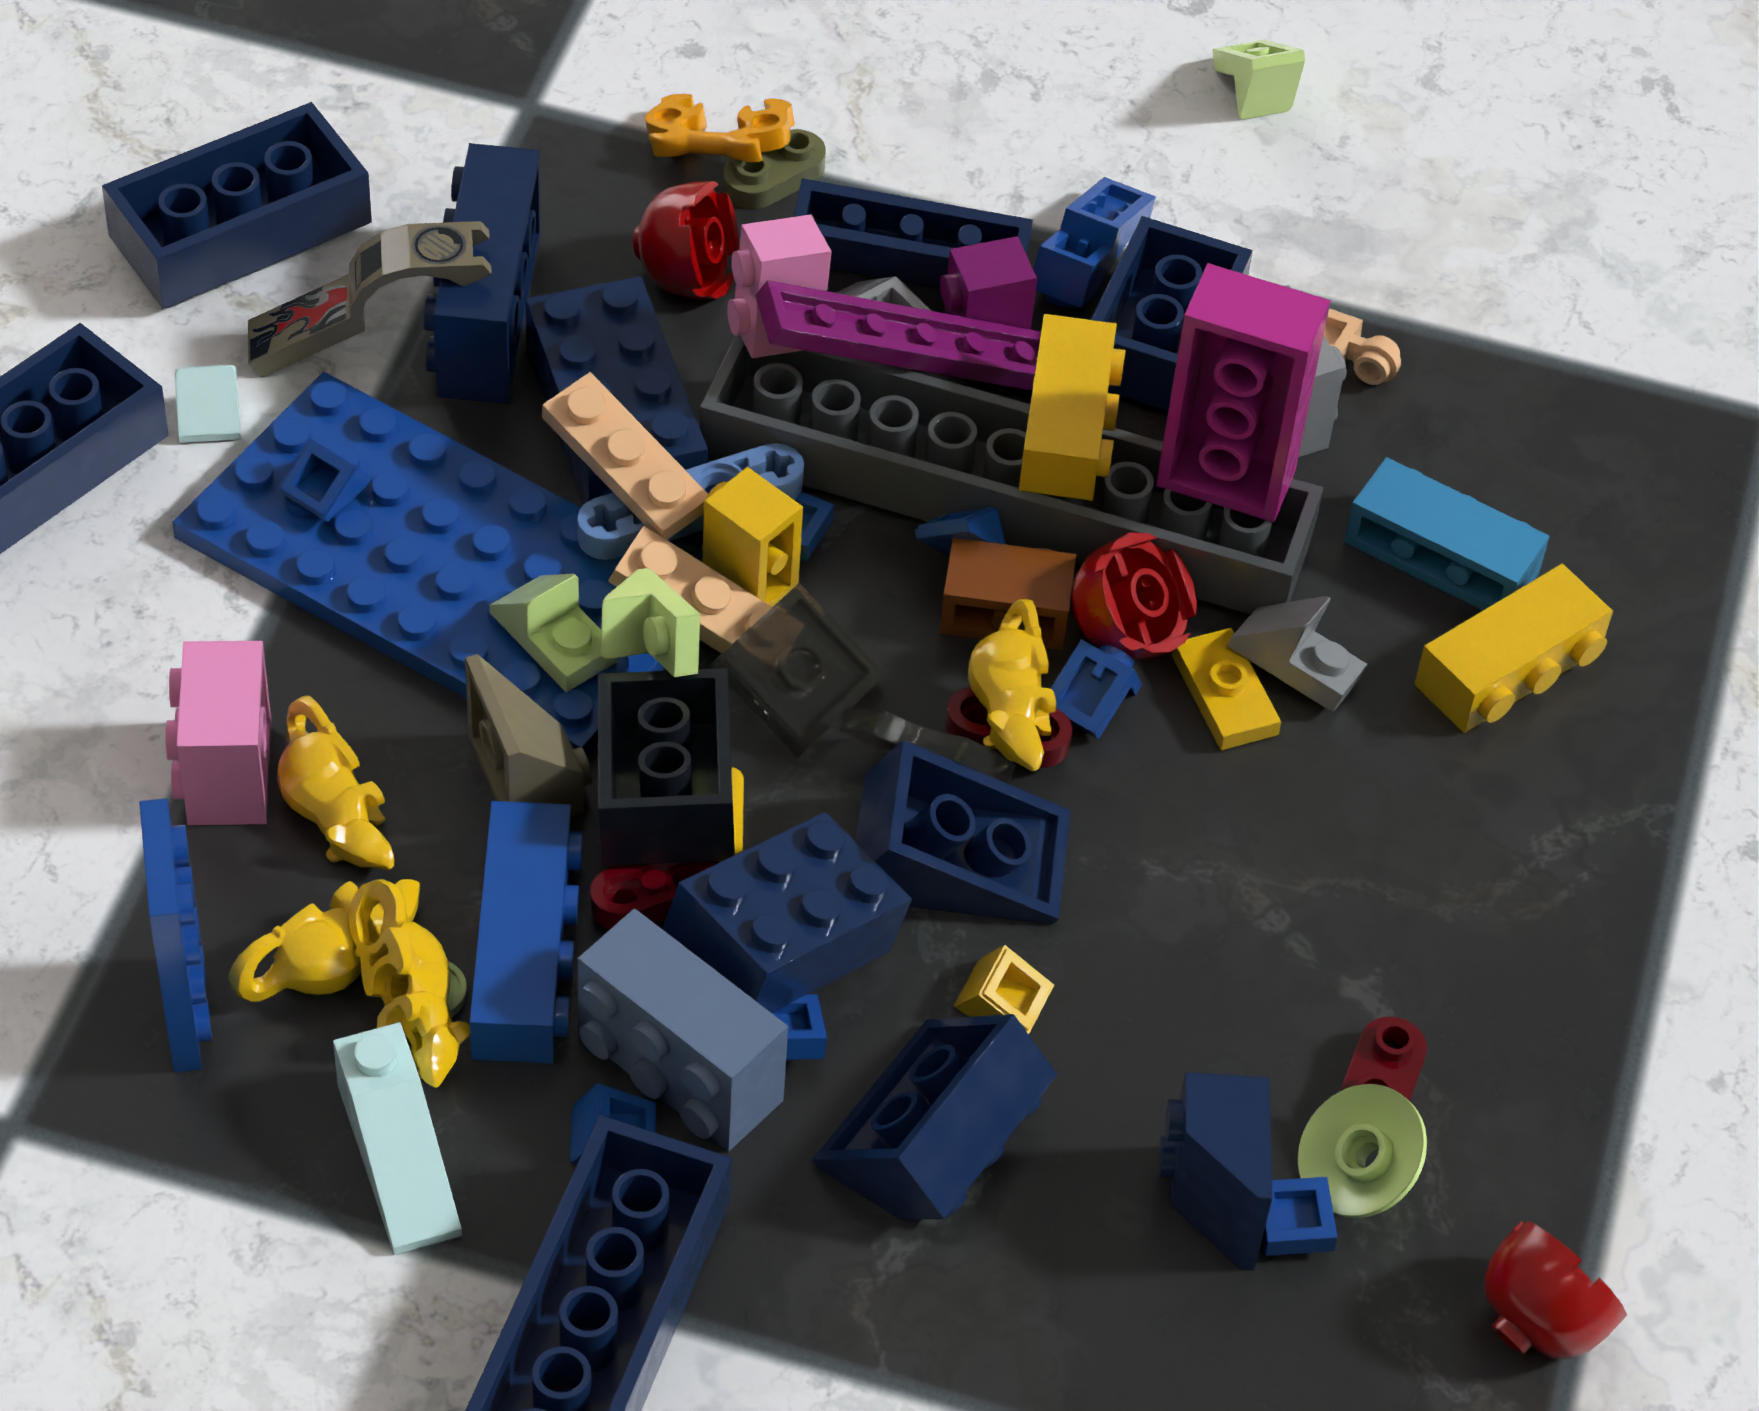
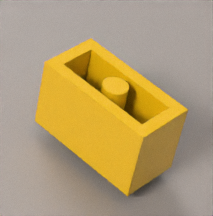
(753, 535)

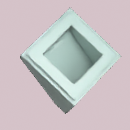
(207, 403)

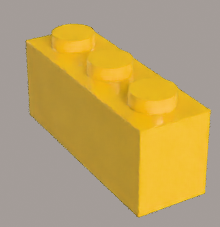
(1071, 408)
(1513, 648)

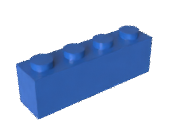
(522, 933)

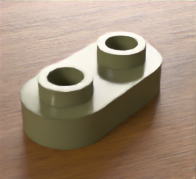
(778, 174)

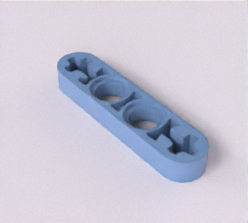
(614, 513)

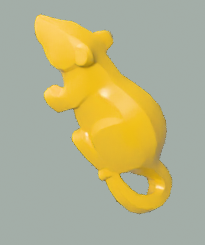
(1007, 681)
(321, 786)
(313, 948)
(410, 977)

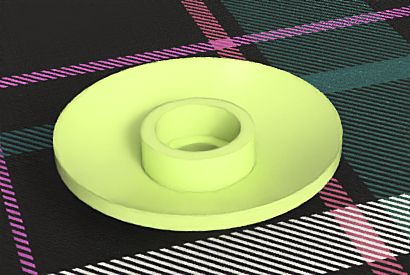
(1345, 1134)

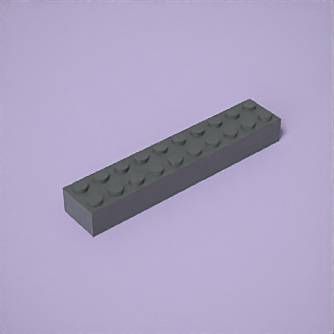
(954, 448)

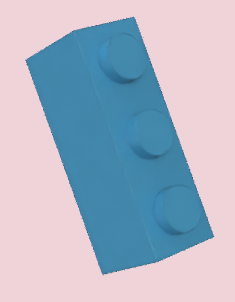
(1443, 536)

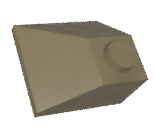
(520, 743)

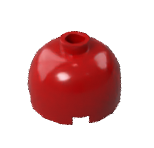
(688, 240)
(1134, 597)
(1546, 1296)

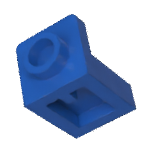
(1094, 686)

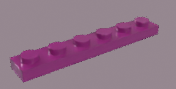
(898, 335)

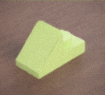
(1263, 75)
(652, 619)
(553, 628)

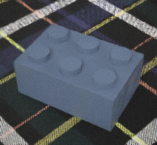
(681, 1030)

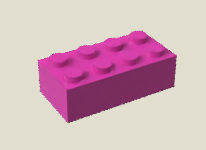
(1241, 391)

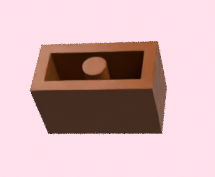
(991, 576)

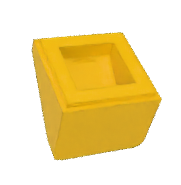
(1004, 986)

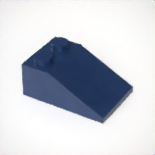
(963, 837)

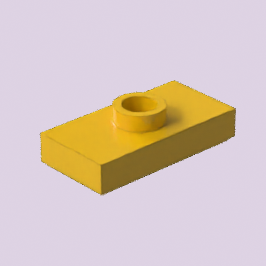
(1226, 690)

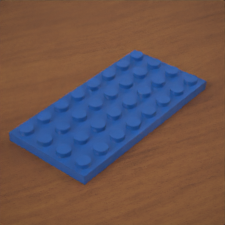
(412, 552)

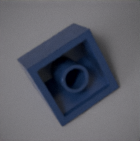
(1221, 1160)

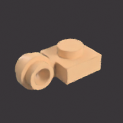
(1374, 358)

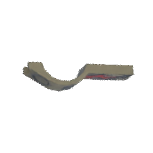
(337, 308)

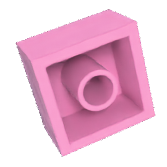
(220, 732)

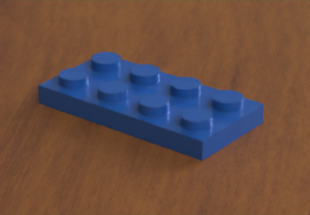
(175, 934)

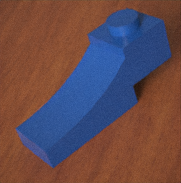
(1090, 239)

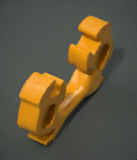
(679, 129)

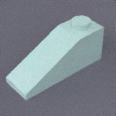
(396, 1137)

